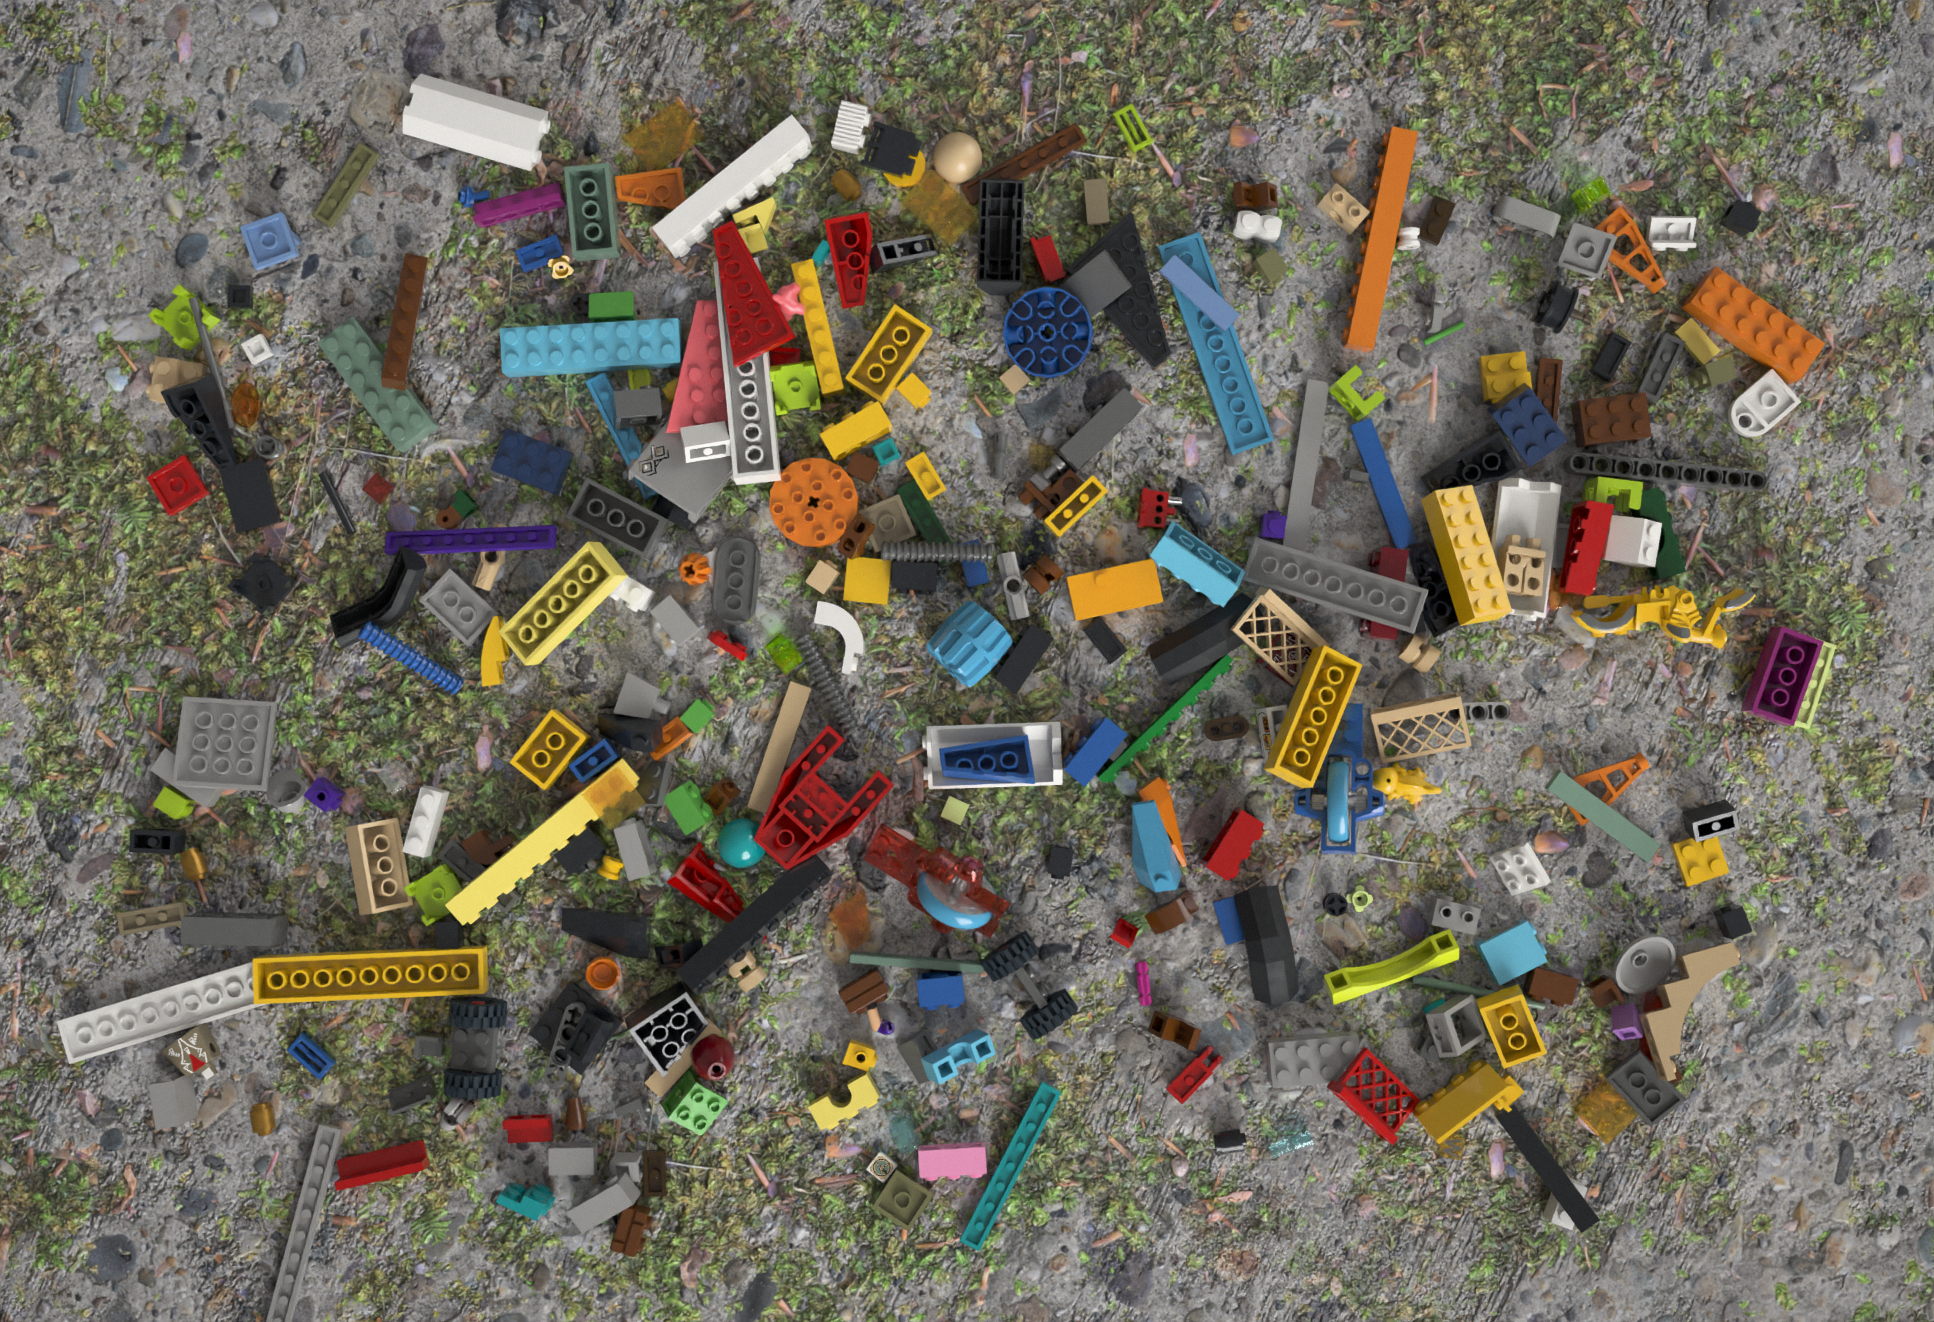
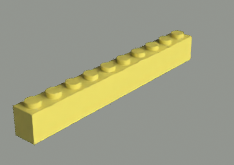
(529, 852)

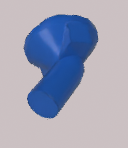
(468, 198)

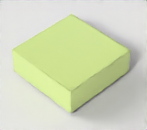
(954, 810)

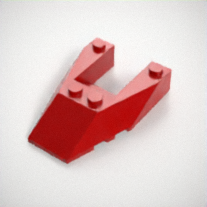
(807, 812)

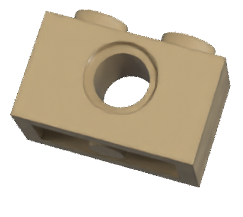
(1343, 208)

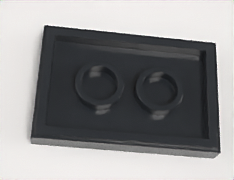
(250, 495)

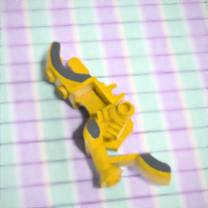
(1671, 609)

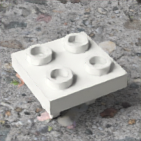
(1520, 869)

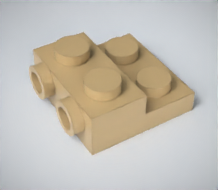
(170, 372)

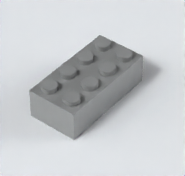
(1310, 1058)

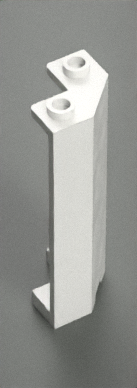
(475, 122)
(1530, 512)
(1043, 742)

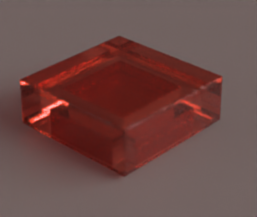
(378, 488)

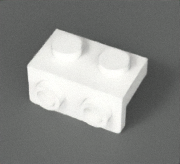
(1671, 232)

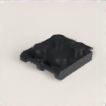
(891, 150)

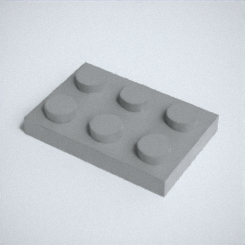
(459, 607)

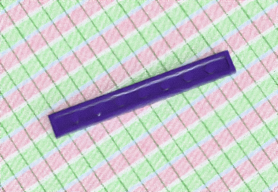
(472, 539)

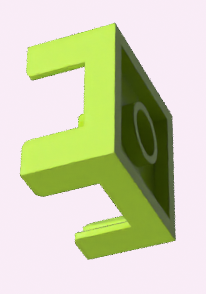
(179, 319)
(795, 386)
(1350, 398)
(1626, 492)
(434, 892)

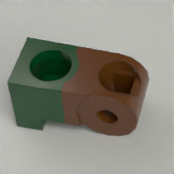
(458, 511)

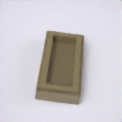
(1096, 202)

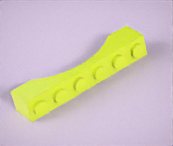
(1427, 955)

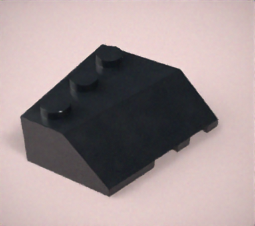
(667, 1026)

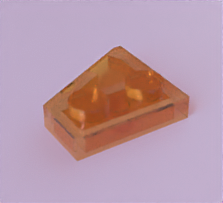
(853, 920)

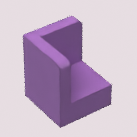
(1626, 1022)

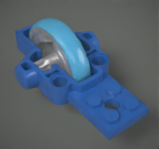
(1339, 805)

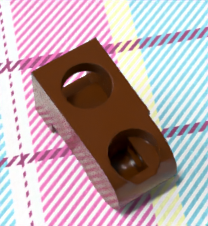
(856, 537)

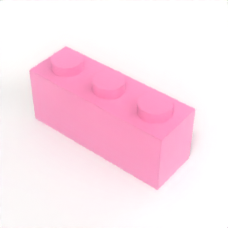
(952, 1160)

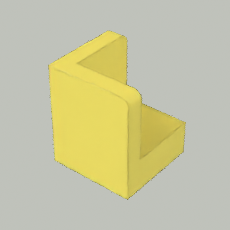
(754, 238)

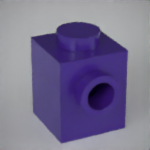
(1272, 525)
(325, 794)

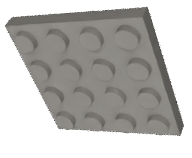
(224, 744)

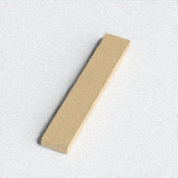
(779, 746)

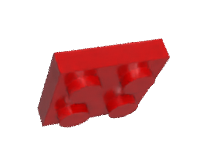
(178, 485)

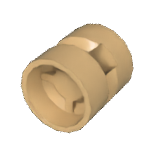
(1418, 653)
(752, 977)

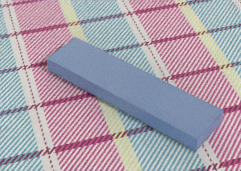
(1199, 293)

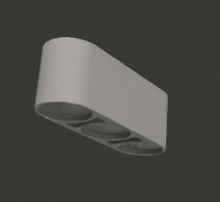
(1526, 217)
(1486, 712)

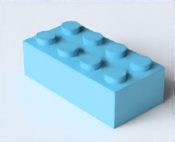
(1197, 564)

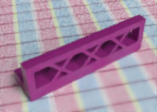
(519, 205)

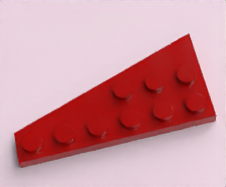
(751, 313)

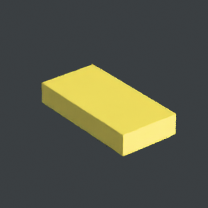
(1697, 342)

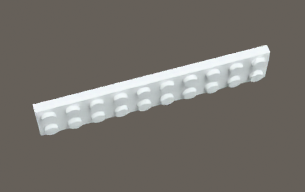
(158, 1013)

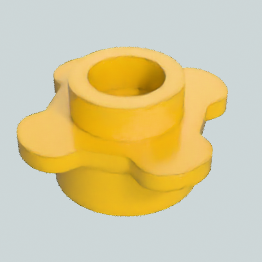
(564, 271)

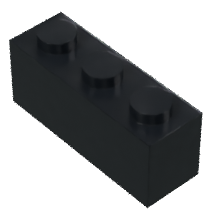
(1022, 658)

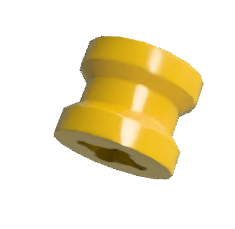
(610, 867)

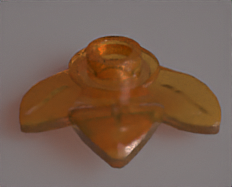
(1557, 599)

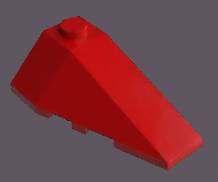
(850, 250)

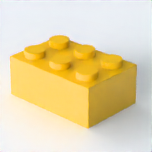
(856, 430)
(550, 749)
(1511, 1026)

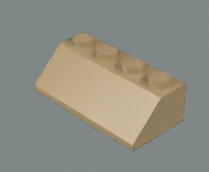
(378, 866)

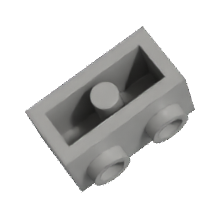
(1453, 915)

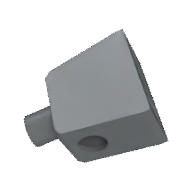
(640, 698)

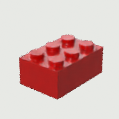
(1233, 844)

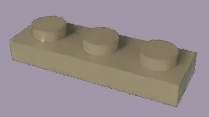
(151, 918)

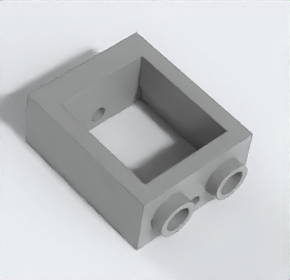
(635, 849)
(1440, 1020)

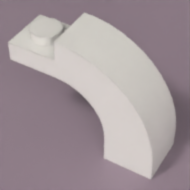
(836, 617)

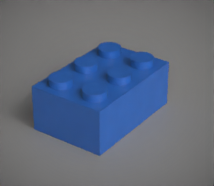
(1093, 750)

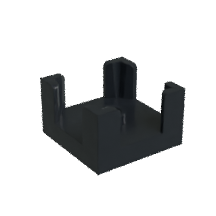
(264, 584)

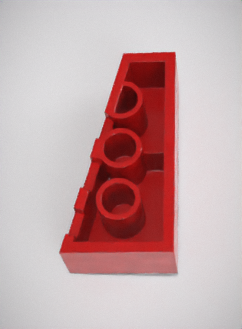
(1584, 547)

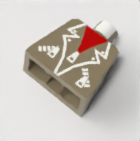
(194, 1052)

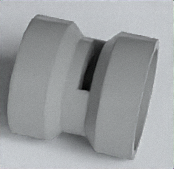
(463, 1112)

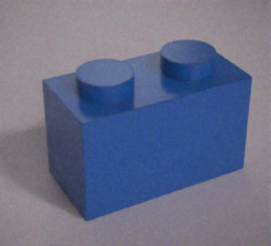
(595, 760)

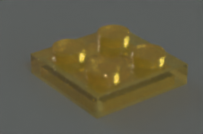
(613, 798)
(1606, 1112)

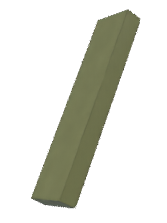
(346, 185)

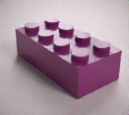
(1782, 676)

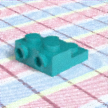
(530, 1203)

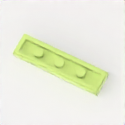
(1815, 686)

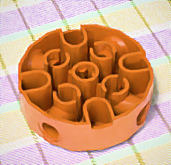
(793, 495)

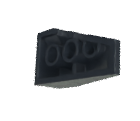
(1479, 463)
(1438, 606)

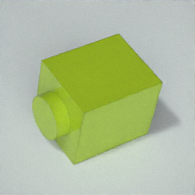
(174, 803)

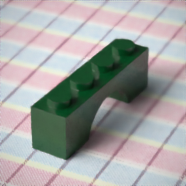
(1668, 560)

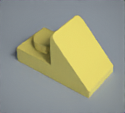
(762, 211)

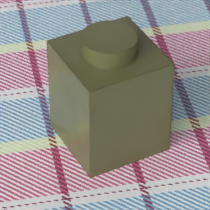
(1271, 267)

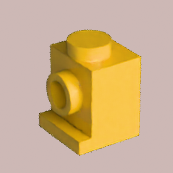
(855, 1048)

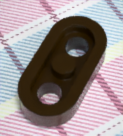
(1225, 728)

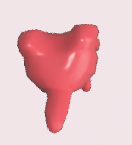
(788, 300)

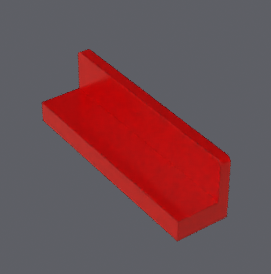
(381, 1164)

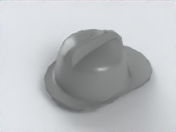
(286, 791)

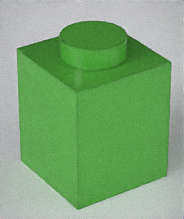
(698, 715)

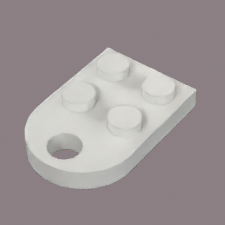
(1762, 405)

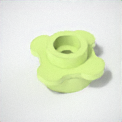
(1365, 898)

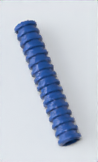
(410, 657)

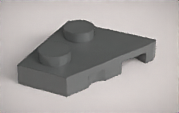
(654, 783)

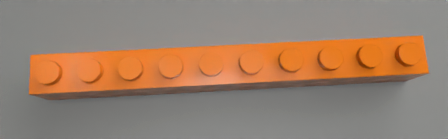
(1380, 239)

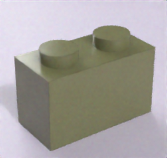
(1712, 374)

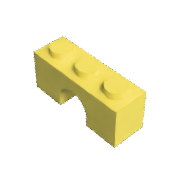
(829, 1112)

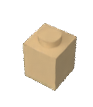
(823, 576)

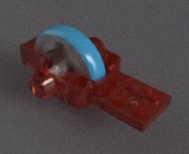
(931, 891)

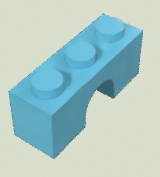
(943, 1062)

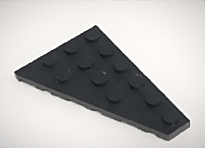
(1136, 310)

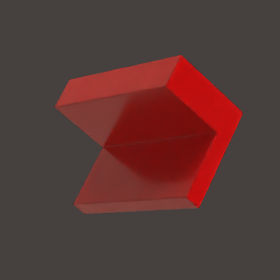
(1047, 259)
(529, 1128)

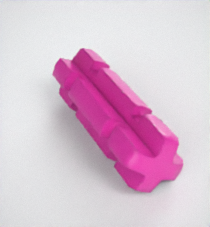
(1143, 983)

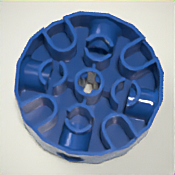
(1029, 320)

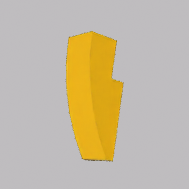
(493, 654)

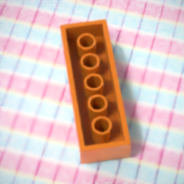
(1753, 325)

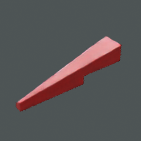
(702, 883)

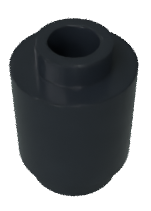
(1229, 1141)

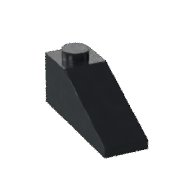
(902, 252)
(631, 732)

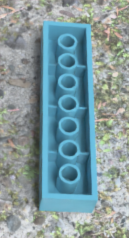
(591, 347)

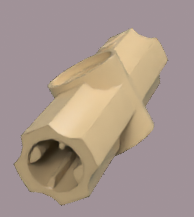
(487, 571)

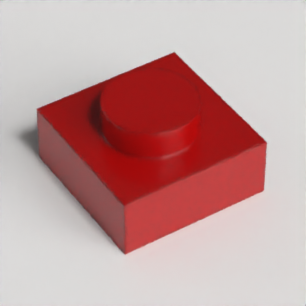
(1124, 933)

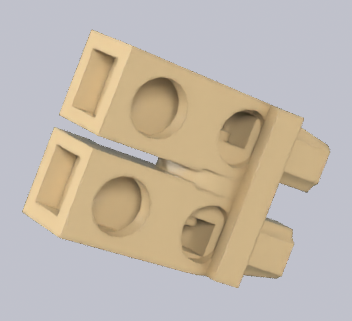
(1522, 567)

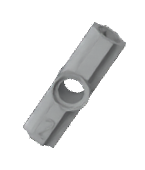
(1010, 571)

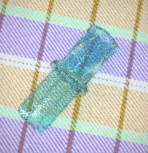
(1290, 1144)

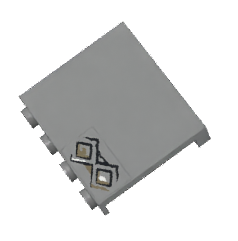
(685, 484)

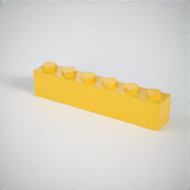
(818, 328)

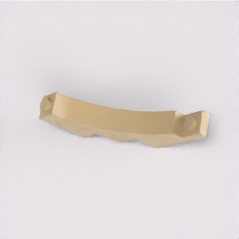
(1664, 1025)

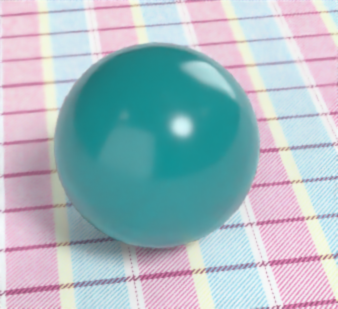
(737, 843)

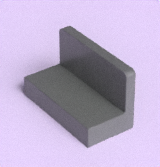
(914, 1050)

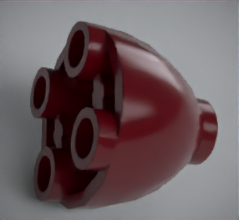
(713, 1057)

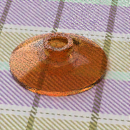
(246, 405)

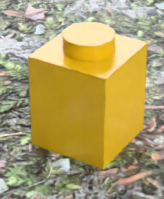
(914, 391)

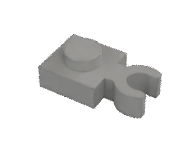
(1434, 317)

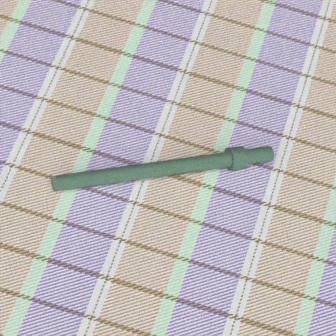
(1465, 989)

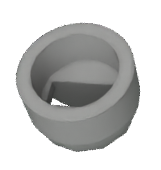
(446, 1126)

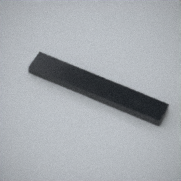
(1548, 1169)

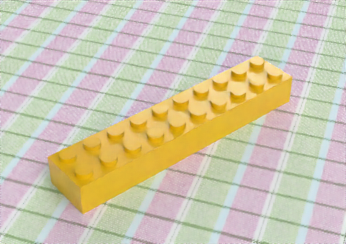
(370, 974)

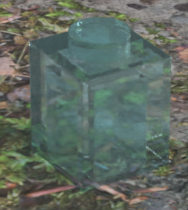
(905, 1135)

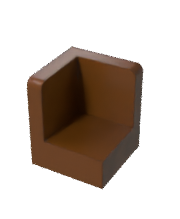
(862, 468)
(1603, 991)

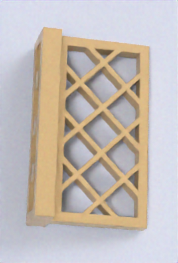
(1287, 618)
(1415, 709)

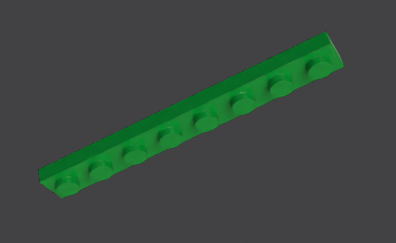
(1173, 712)

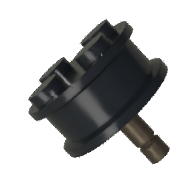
(1557, 306)

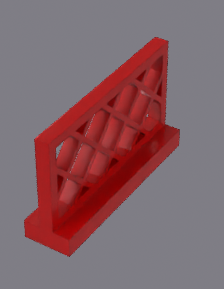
(1360, 1106)

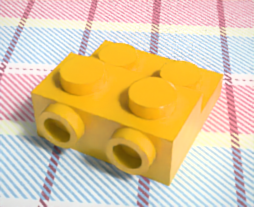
(1503, 374)

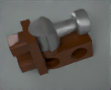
(1046, 492)

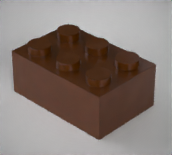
(1611, 420)

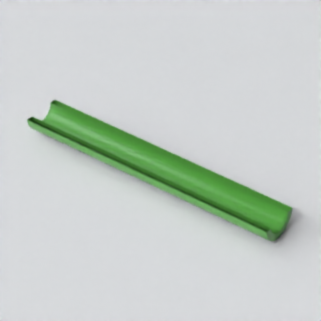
(1443, 333)

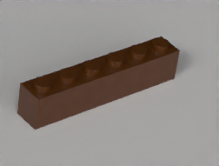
(404, 322)

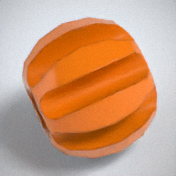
(694, 568)

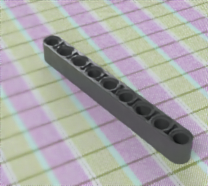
(1675, 472)

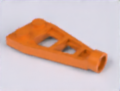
(1621, 223)
(1611, 793)

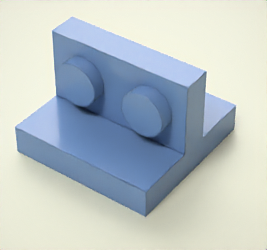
(270, 241)

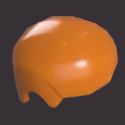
(602, 973)

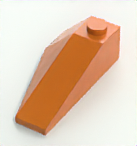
(1157, 790)

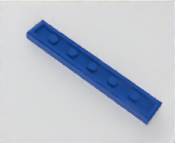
(1383, 483)

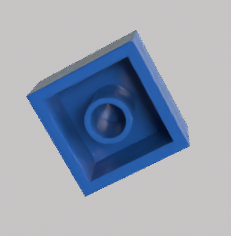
(940, 989)

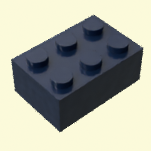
(1527, 424)
(532, 461)

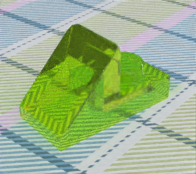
(1591, 194)
(783, 653)

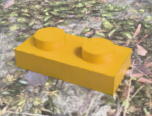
(925, 476)

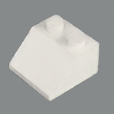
(1632, 541)

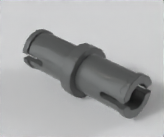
(999, 455)

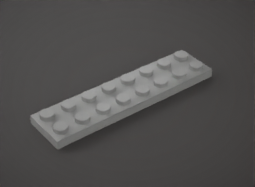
(1335, 585)

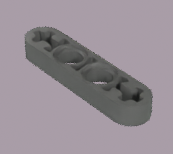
(560, 1043)

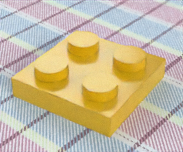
(1699, 860)

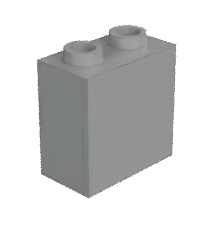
(173, 1100)

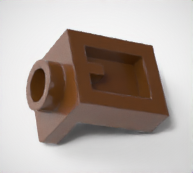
(721, 795)

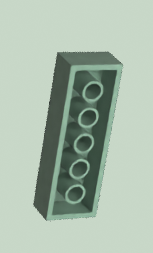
(361, 365)

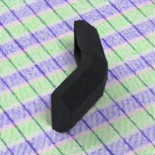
(1000, 236)
(386, 604)
(1202, 640)
(1267, 944)

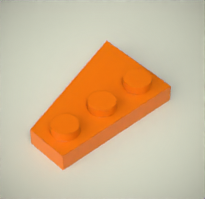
(653, 188)

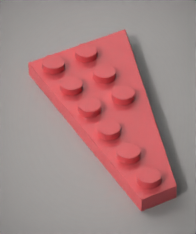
(700, 383)

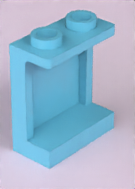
(1512, 952)

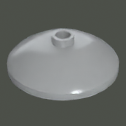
(1644, 964)

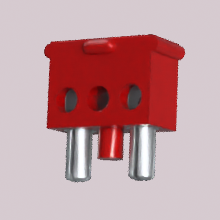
(1147, 511)

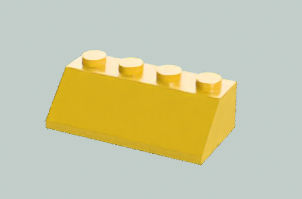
(1460, 1100)

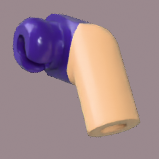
(878, 1024)

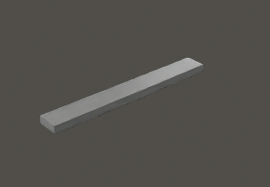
(1305, 464)

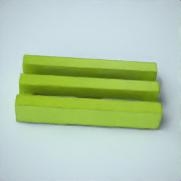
(1148, 141)

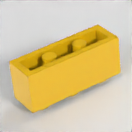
(1075, 506)

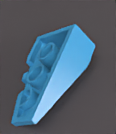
(1152, 850)

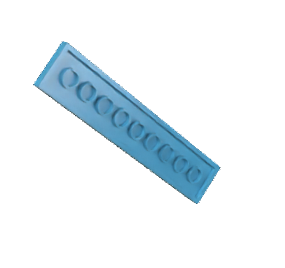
(1219, 356)

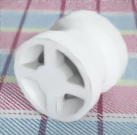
(1408, 238)

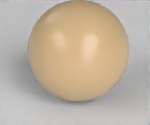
(957, 157)

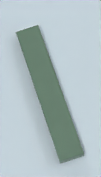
(1602, 816)
(916, 962)

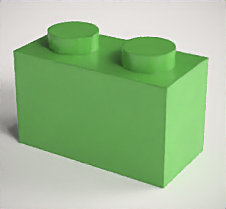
(688, 807)

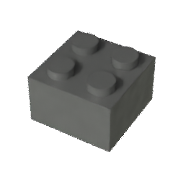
(636, 407)

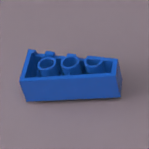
(990, 760)

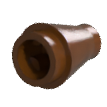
(575, 1114)

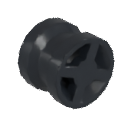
(1339, 904)

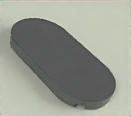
(736, 581)

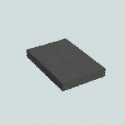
(1097, 283)
(1640, 1086)

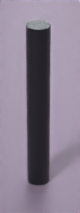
(337, 503)

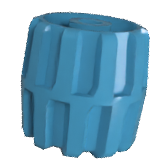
(969, 643)

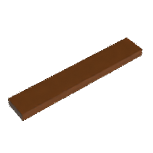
(1029, 160)

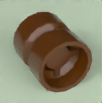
(1043, 574)

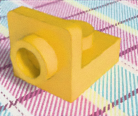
(1509, 1097)

